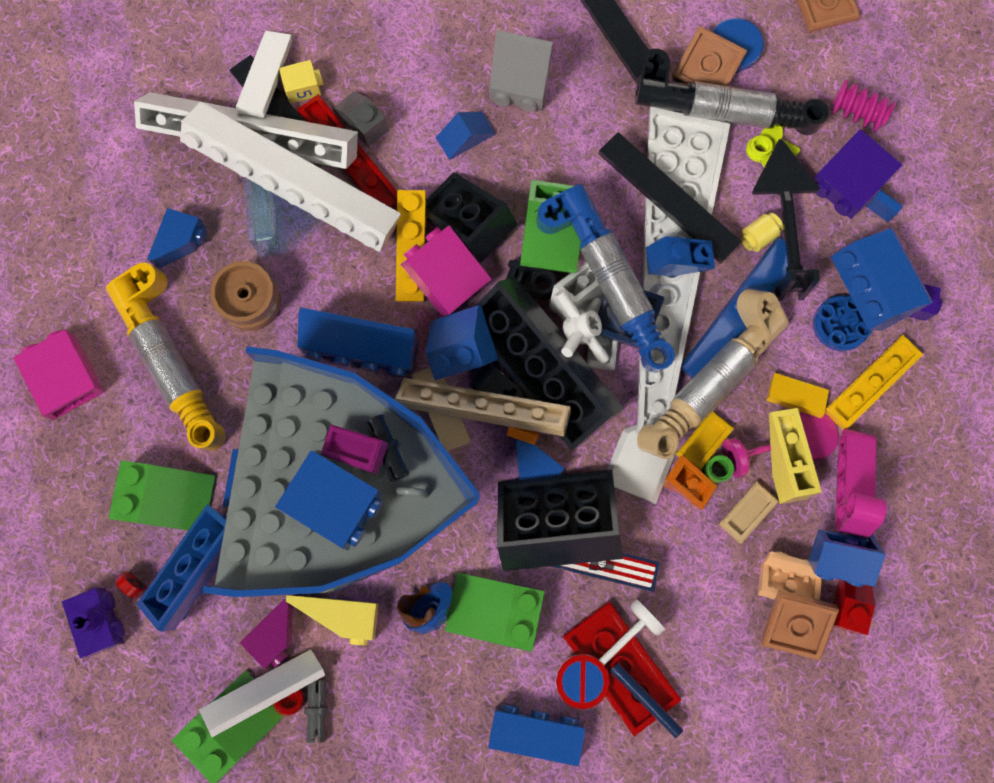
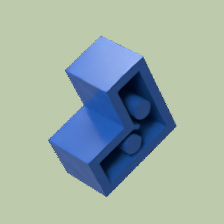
(846, 558)

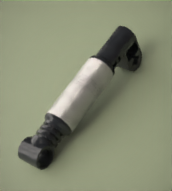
(715, 103)

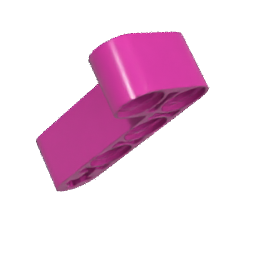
(856, 506)

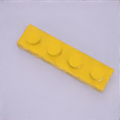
(410, 232)

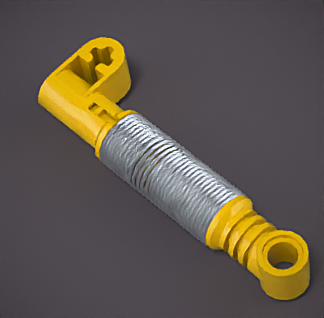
(160, 352)

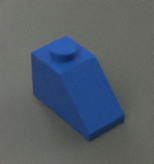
(176, 238)

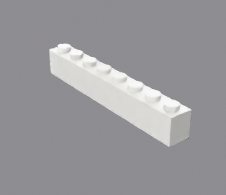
(305, 139)
(288, 176)

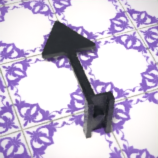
(785, 177)

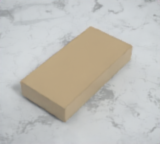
(748, 512)

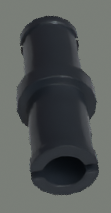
(392, 459)

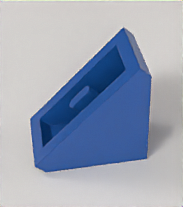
(464, 132)
(534, 462)

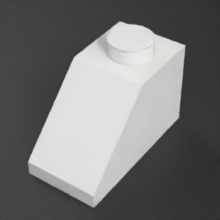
(580, 287)

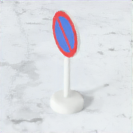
(584, 679)

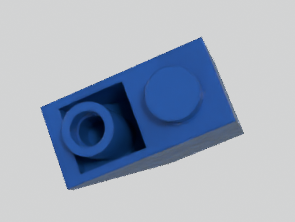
(679, 256)

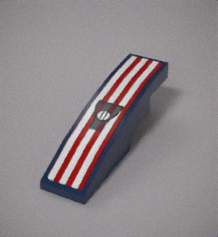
(627, 571)

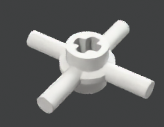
(581, 326)

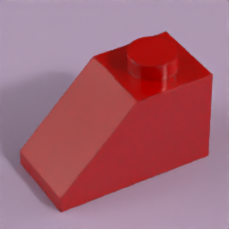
(855, 607)

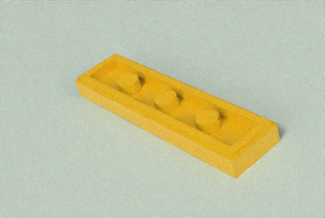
(873, 382)

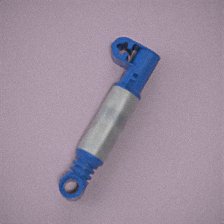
(610, 269)

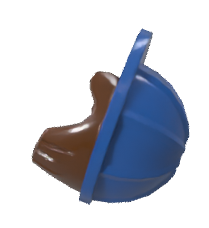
(426, 608)

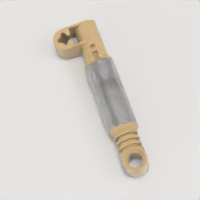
(721, 375)

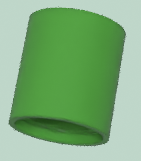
(727, 465)

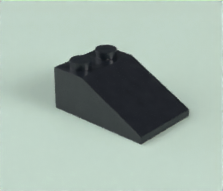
(472, 214)

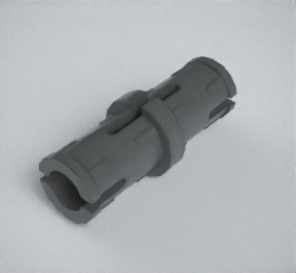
(316, 711)

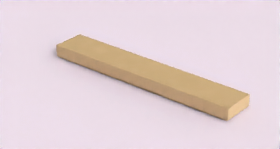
(484, 406)

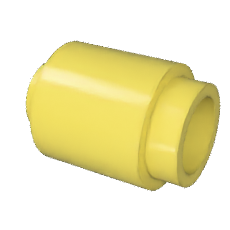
(761, 232)

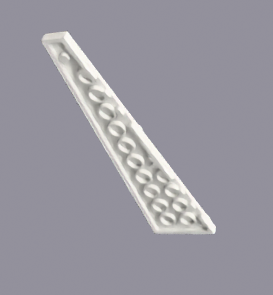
(692, 156)

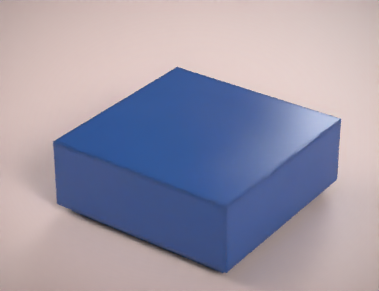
(884, 206)

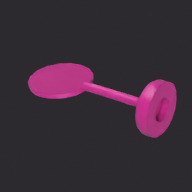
(819, 432)

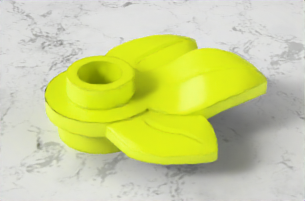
(767, 141)

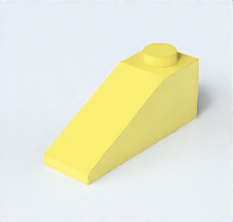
(791, 458)
(344, 617)

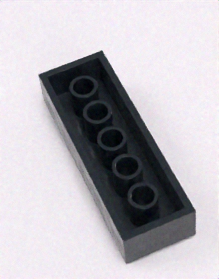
(531, 354)

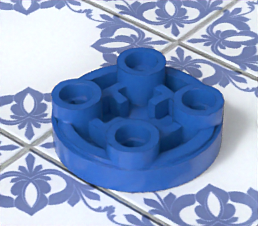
(744, 35)
(840, 324)

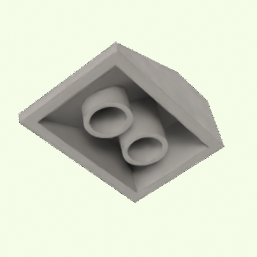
(520, 71)

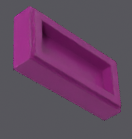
(354, 449)

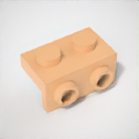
(789, 575)

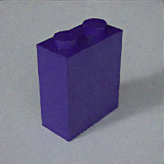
(855, 174)

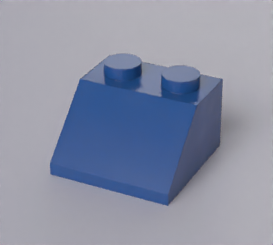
(459, 343)

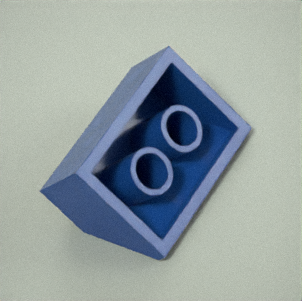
(881, 280)

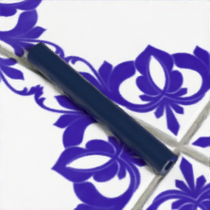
(646, 700)

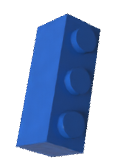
(537, 735)

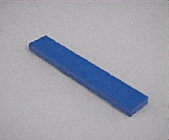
(728, 324)

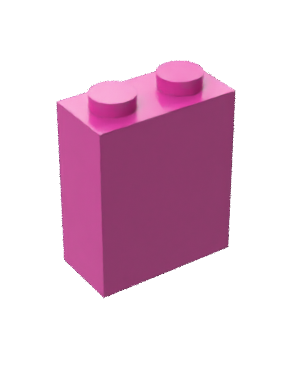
(445, 270)
(58, 374)

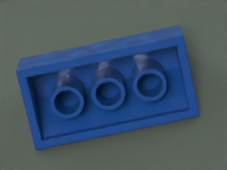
(357, 342)
(185, 572)

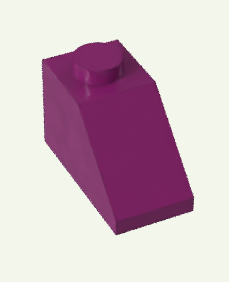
(271, 637)

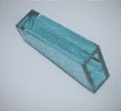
(264, 220)

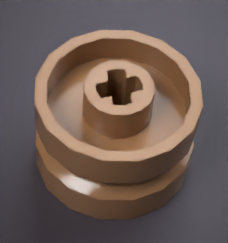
(230, 296)

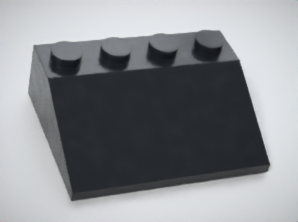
(558, 520)

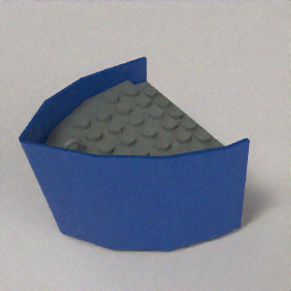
(285, 419)

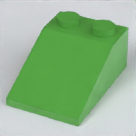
(160, 495)
(494, 611)
(221, 753)

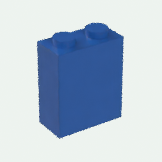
(330, 501)

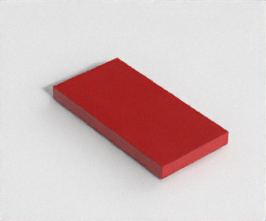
(594, 638)

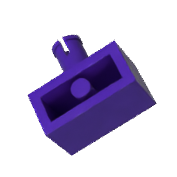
(93, 622)

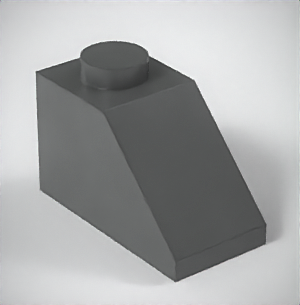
(362, 117)

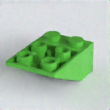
(544, 250)

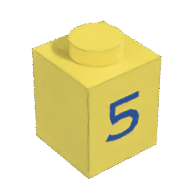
(301, 81)

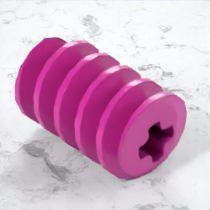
(862, 106)

